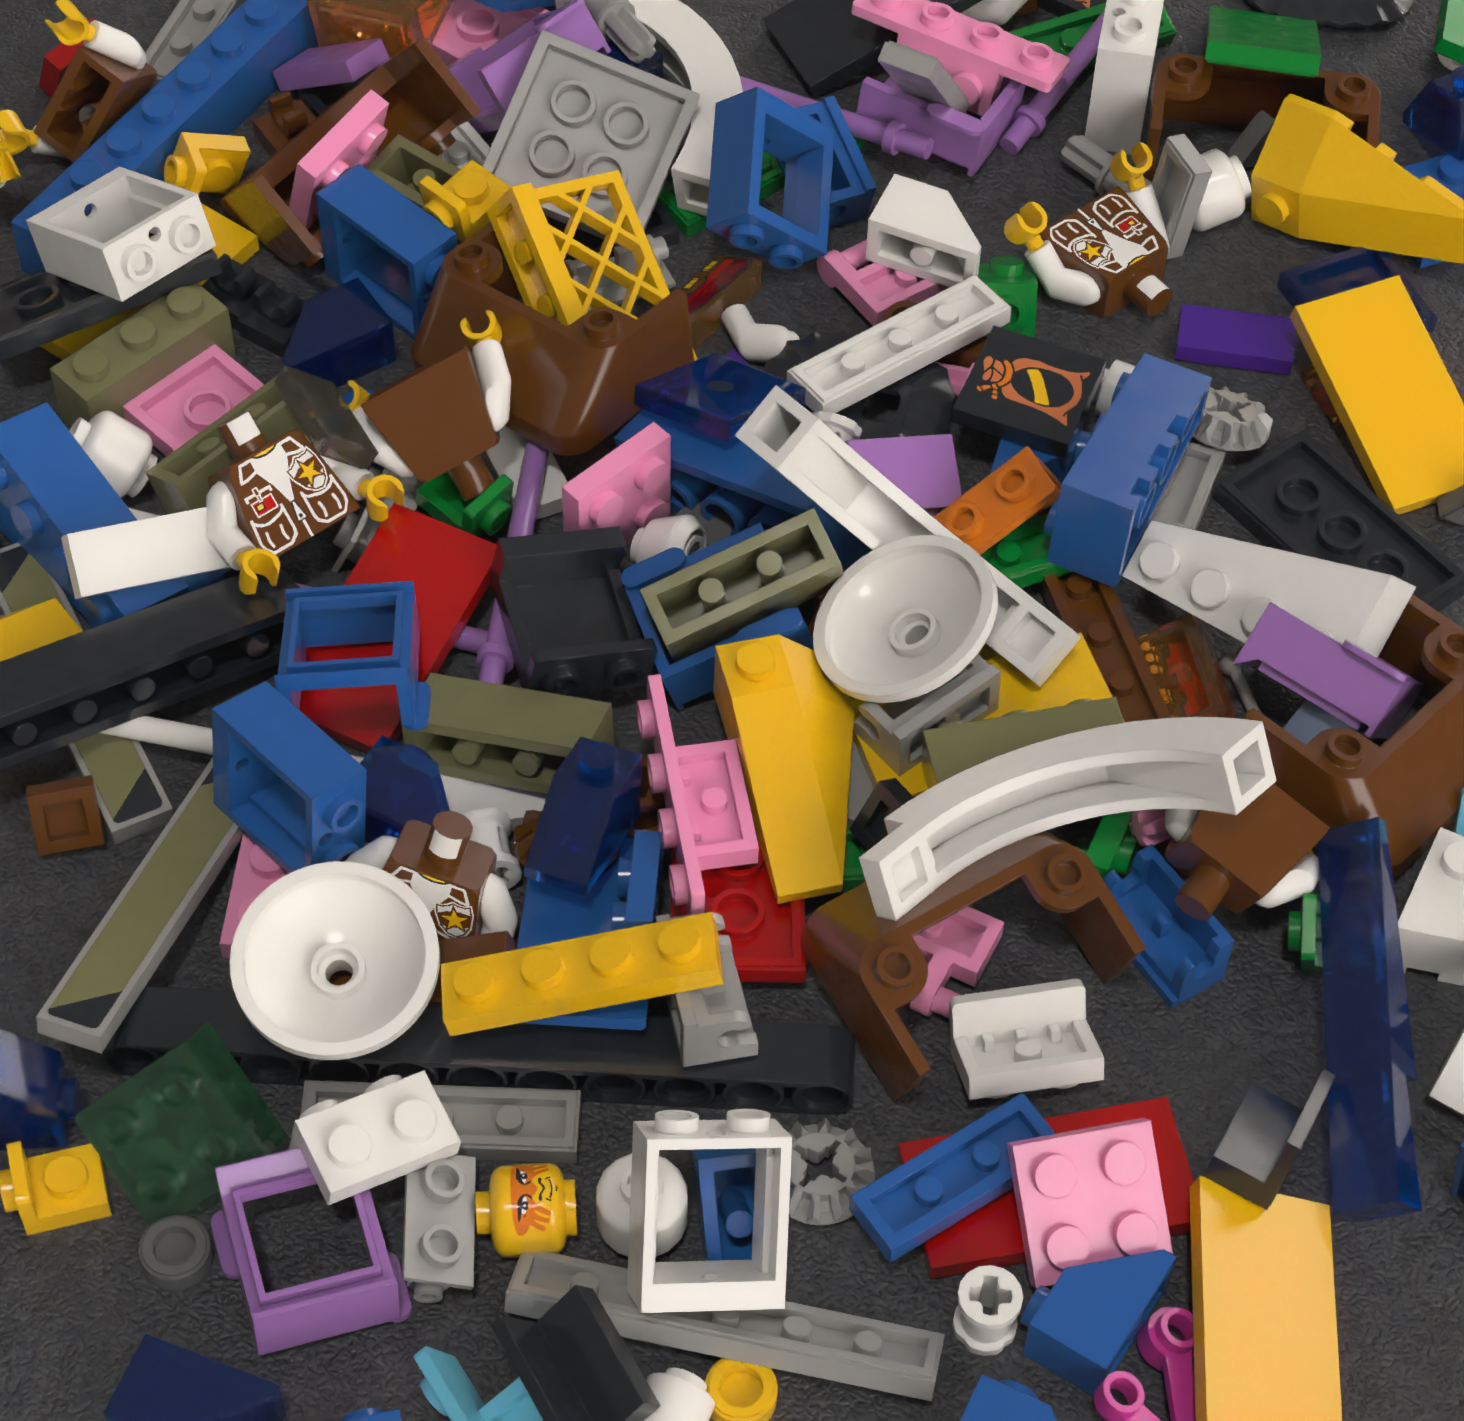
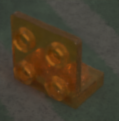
(394, 21)

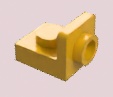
(207, 162)
(463, 198)
(54, 1187)

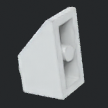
(922, 233)

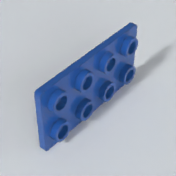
(620, 899)

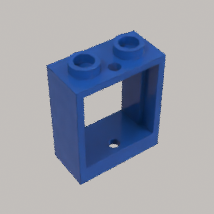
(741, 132)
(386, 244)
(294, 783)

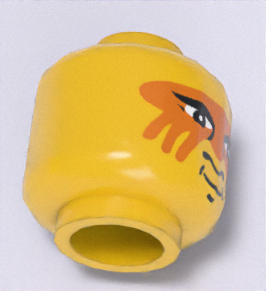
(527, 1209)

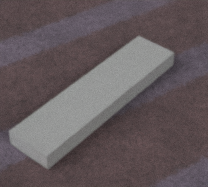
(492, 1120)

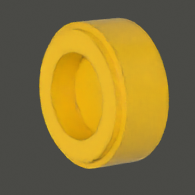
(741, 1391)

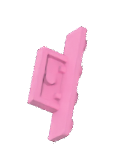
(970, 50)
(704, 800)

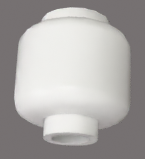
(1225, 191)
(117, 450)
(614, 1205)

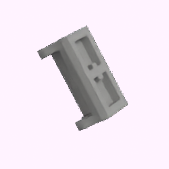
(898, 727)
(713, 1020)

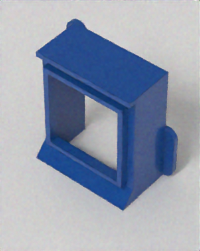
(355, 617)
(695, 674)

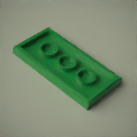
(1262, 42)

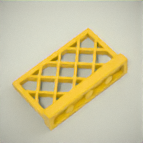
(538, 249)

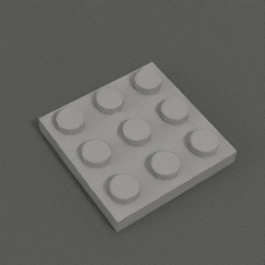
(590, 117)

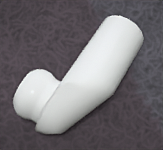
(753, 340)

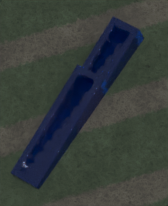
(1366, 1027)

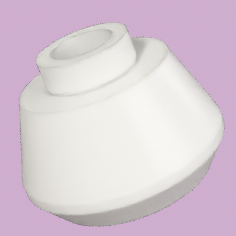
(665, 533)

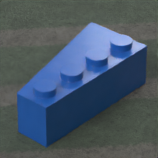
(1125, 469)
(738, 481)
(57, 490)

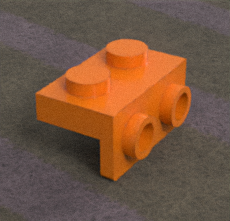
(1001, 501)

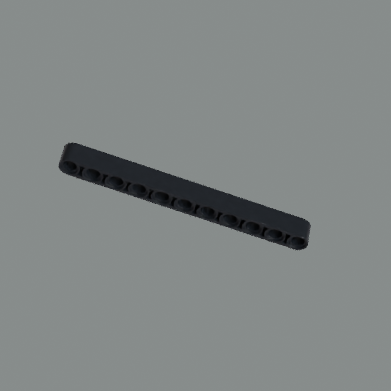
(796, 1067)

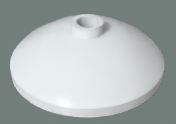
(905, 618)
(325, 923)

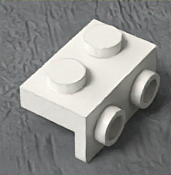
(1023, 1039)
(374, 1135)

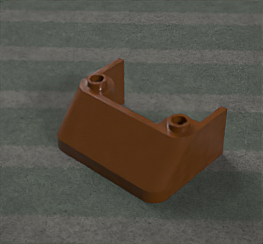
(1227, 95)
(422, 107)
(565, 381)
(1415, 773)
(877, 967)

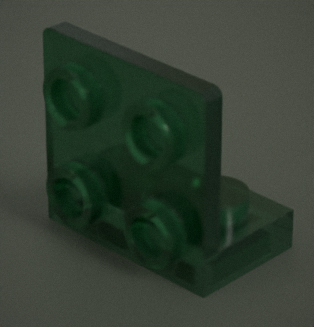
(178, 1124)

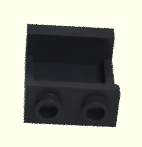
(570, 612)

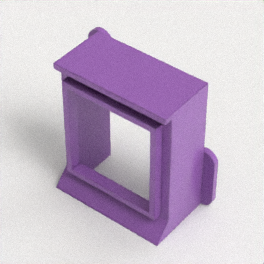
(496, 72)
(955, 134)
(1330, 674)
(312, 1308)

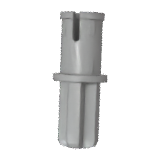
(618, 22)
(1092, 163)

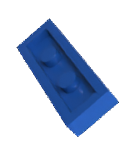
(945, 1180)

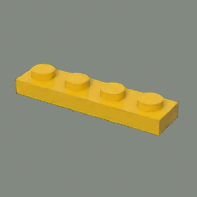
(581, 974)

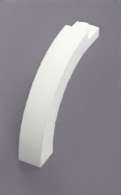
(697, 61)
(880, 513)
(1059, 781)

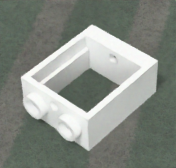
(1123, 73)
(112, 244)
(722, 1283)

